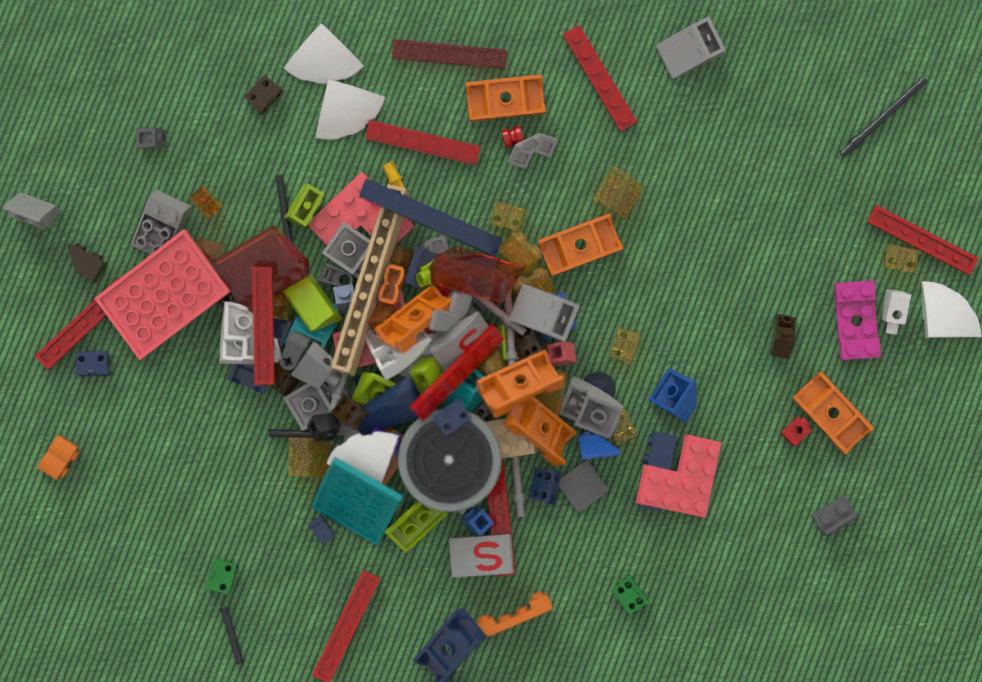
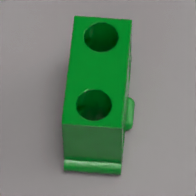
(220, 575)
(631, 594)

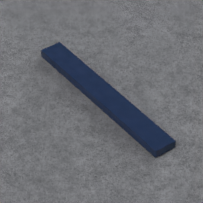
(430, 217)

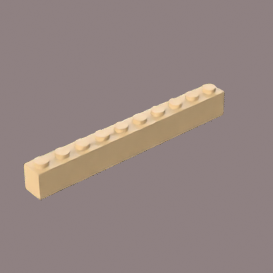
(367, 289)

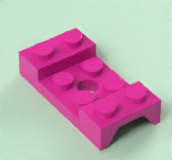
(856, 300)

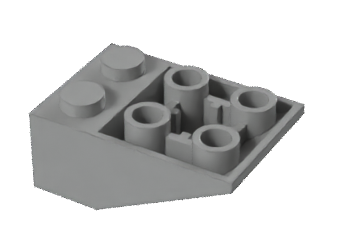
(691, 48)
(32, 211)
(160, 221)
(544, 312)

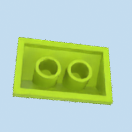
(312, 304)
(370, 386)
(414, 525)

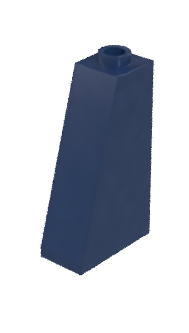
(391, 406)

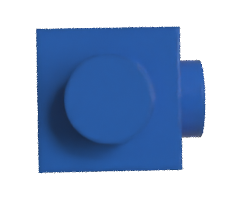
(476, 520)

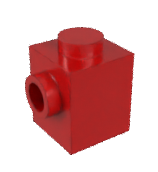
(796, 430)

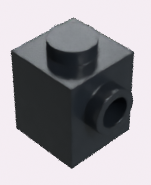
(323, 427)

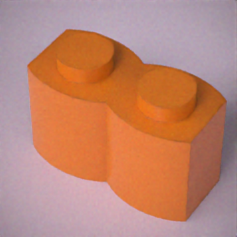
(394, 281)
(58, 457)

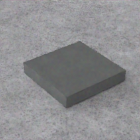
(582, 486)

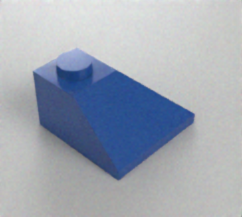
(675, 395)
(595, 446)

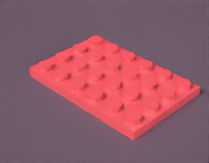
(162, 294)

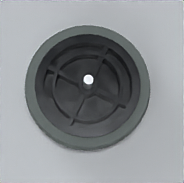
(451, 469)

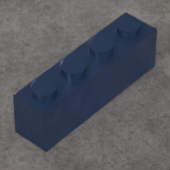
(659, 455)

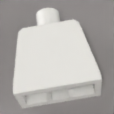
(895, 301)

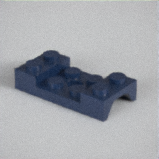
(244, 373)
(462, 638)

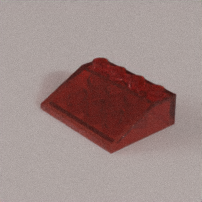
(263, 250)
(475, 273)

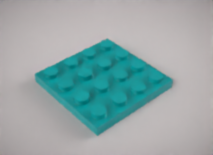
(356, 501)

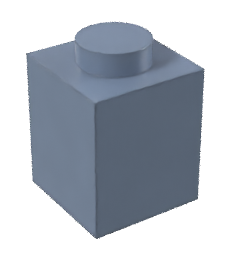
(343, 298)

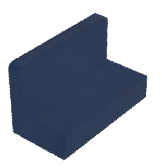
(420, 258)

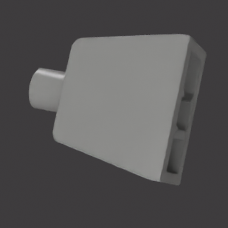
(316, 367)

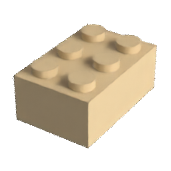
(509, 443)

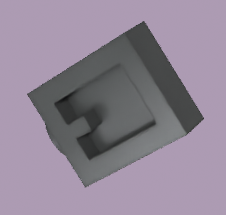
(151, 138)

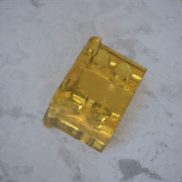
(508, 215)
(900, 258)
(626, 346)
(623, 424)

